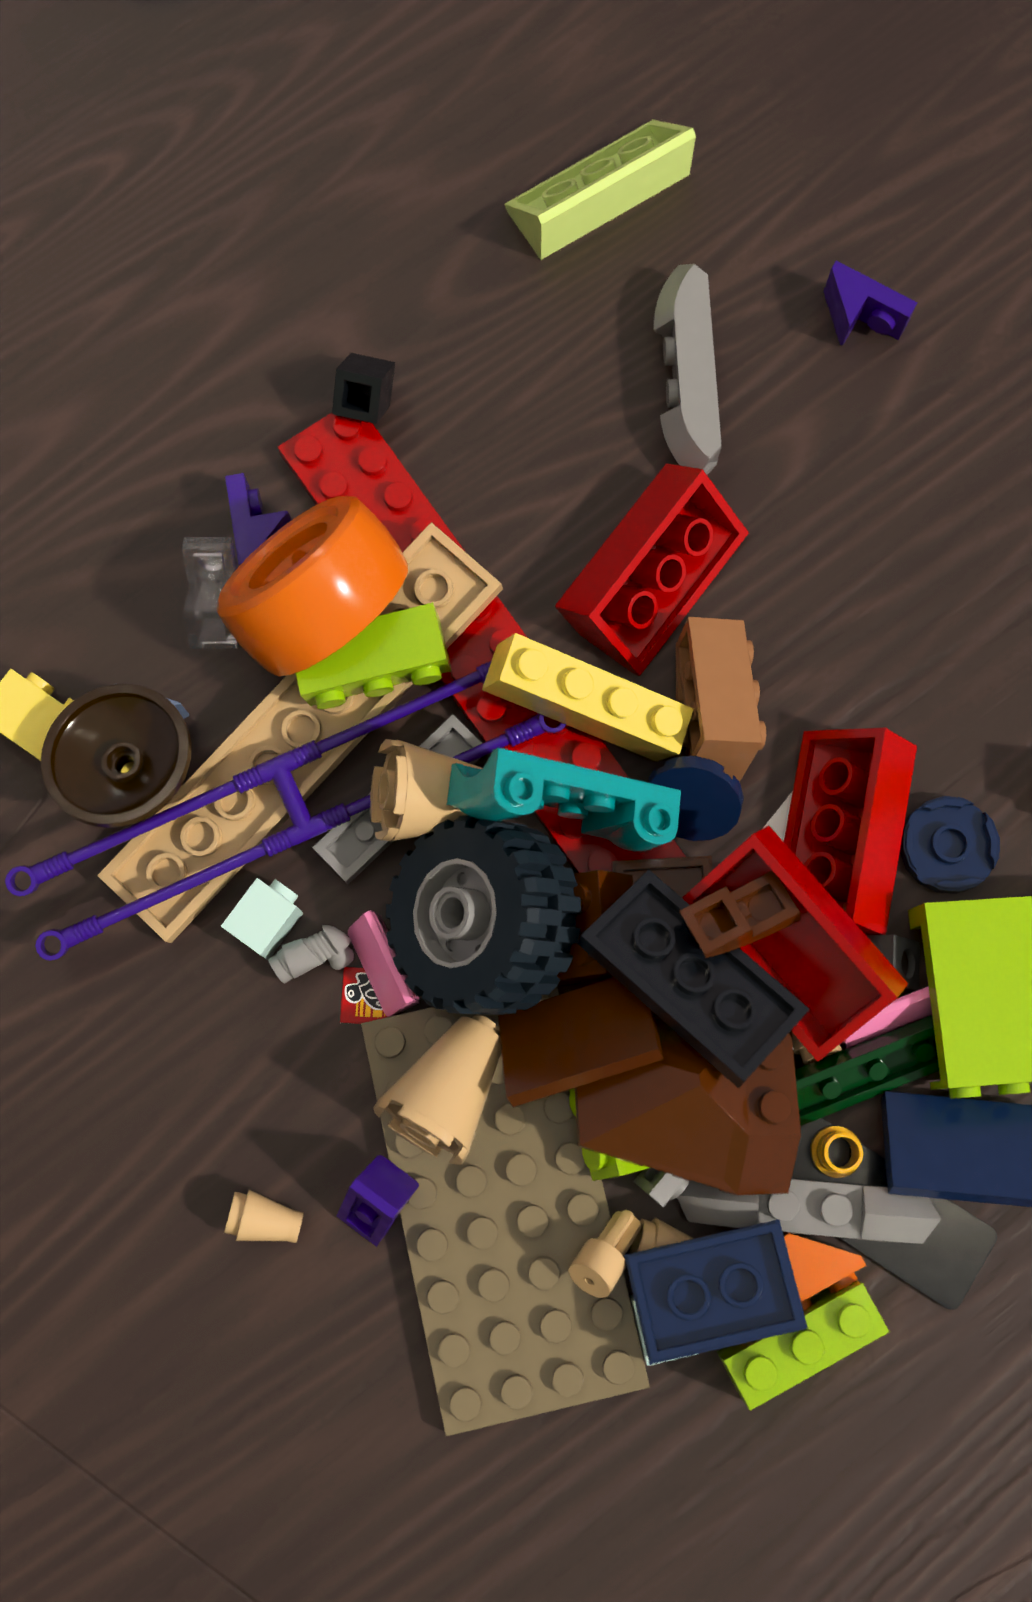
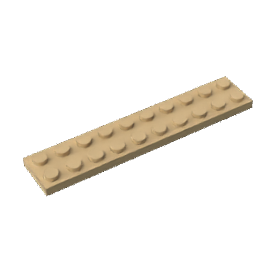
(282, 721)

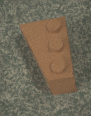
(719, 685)

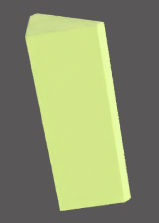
(603, 185)

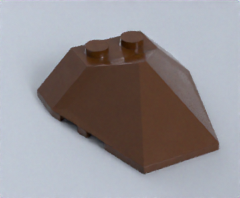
(696, 1121)

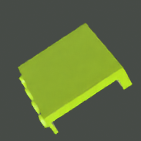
(979, 991)

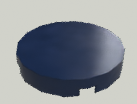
(708, 798)
(949, 845)

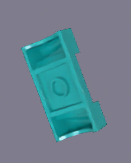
(611, 806)

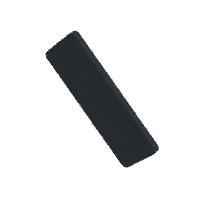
(948, 1257)

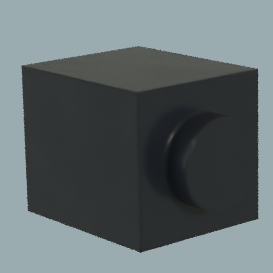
(363, 388)

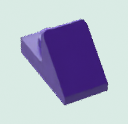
(857, 297)
(247, 516)
(376, 1199)

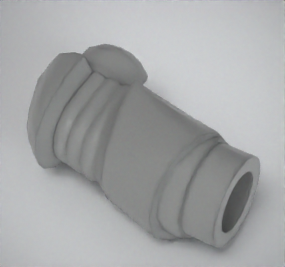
(307, 953)

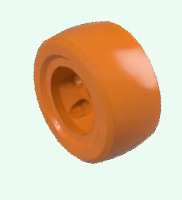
(312, 586)

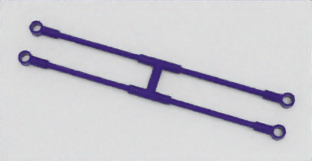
(274, 769)

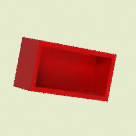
(817, 959)

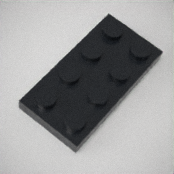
(715, 1003)

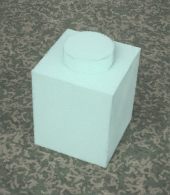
(264, 917)

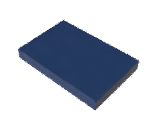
(958, 1148)
(715, 1292)

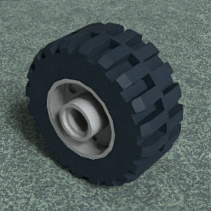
(483, 916)

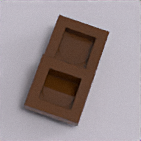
(741, 916)

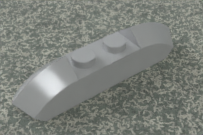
(686, 325)
(818, 1210)

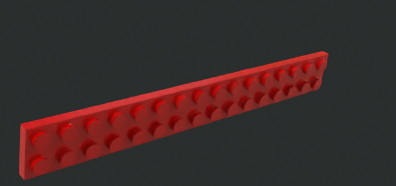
(353, 459)

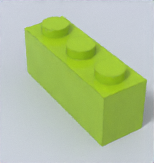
(386, 653)
(836, 1328)

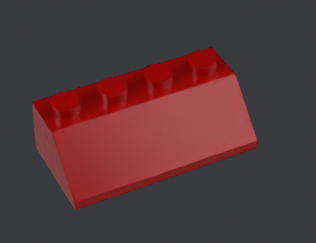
(653, 567)
(852, 816)

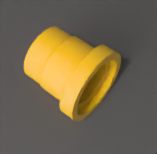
(819, 1151)

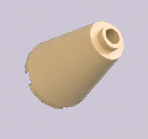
(411, 791)
(446, 1089)

